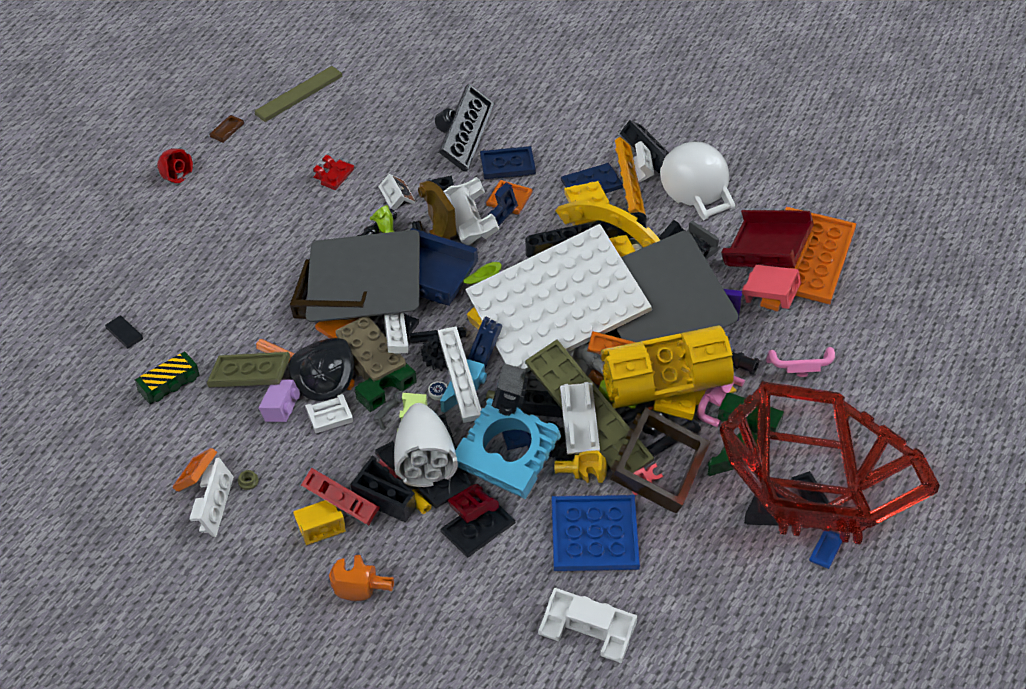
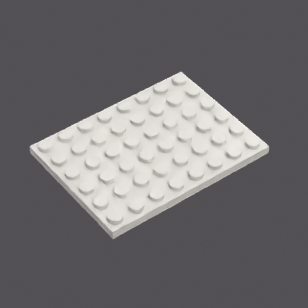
(559, 296)

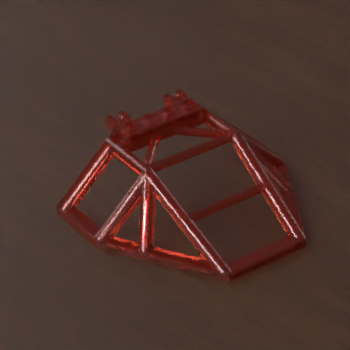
(807, 514)

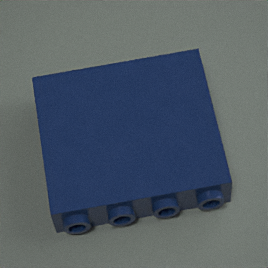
(443, 267)

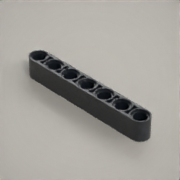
(542, 241)

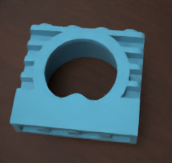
(513, 476)

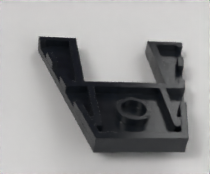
(442, 489)

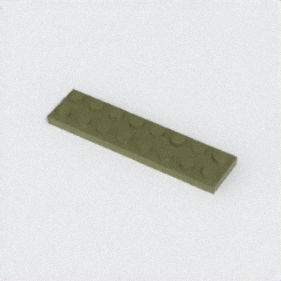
(556, 367)

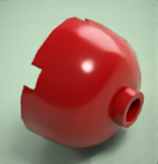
(173, 162)

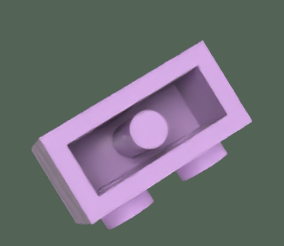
(279, 401)

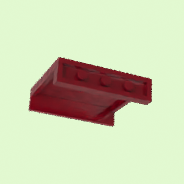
(769, 238)

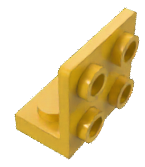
(319, 521)

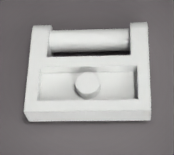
(329, 414)

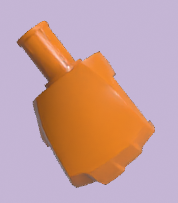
(358, 582)

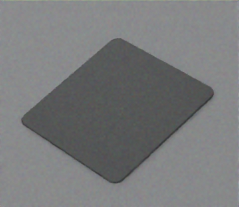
(374, 263)
(679, 289)

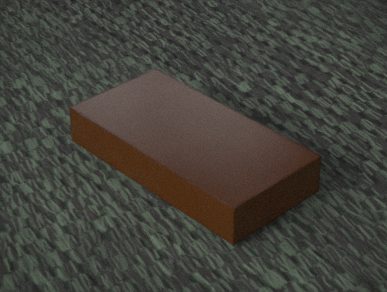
(226, 128)

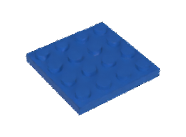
(595, 533)

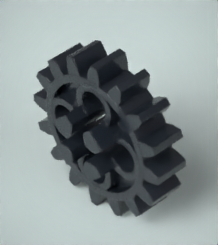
(431, 354)

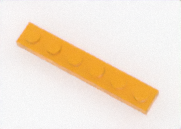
(629, 176)

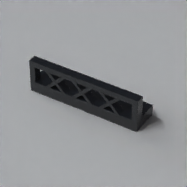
(635, 132)

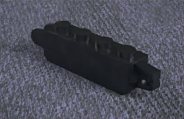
(510, 390)

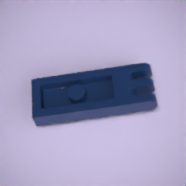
(485, 341)

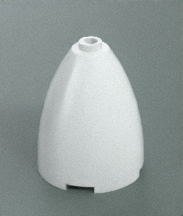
(423, 448)

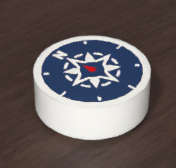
(437, 390)

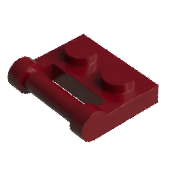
(468, 507)

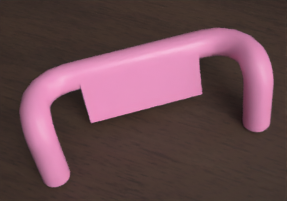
(801, 367)
(715, 396)

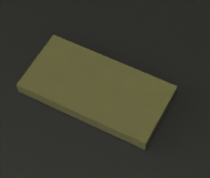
(248, 369)

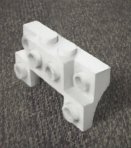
(468, 221)
(589, 618)

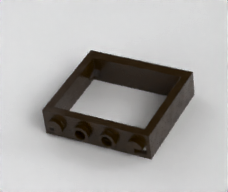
(299, 304)
(645, 488)

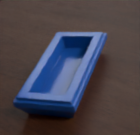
(826, 549)

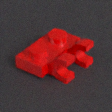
(337, 172)

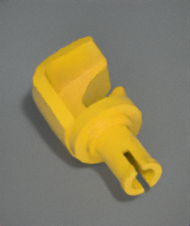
(583, 464)

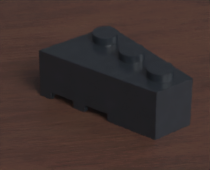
(384, 490)

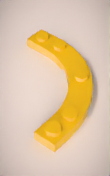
(607, 213)

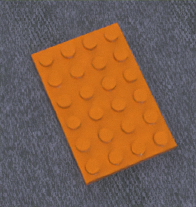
(824, 257)

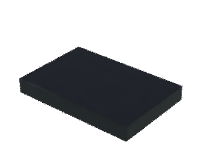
(477, 533)

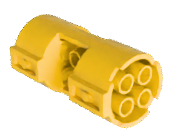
(667, 366)

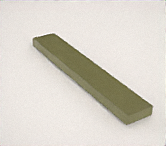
(298, 93)

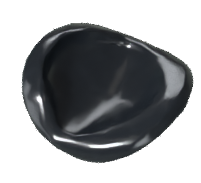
(322, 369)

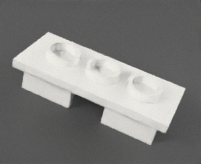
(579, 418)
(211, 507)

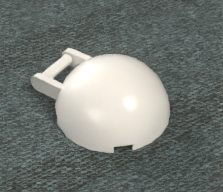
(697, 177)

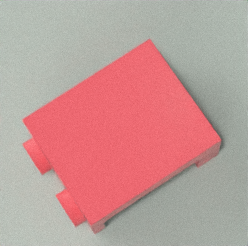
(772, 284)

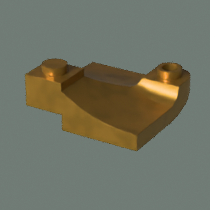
(439, 210)

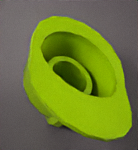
(483, 273)

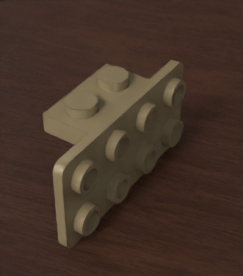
(369, 349)

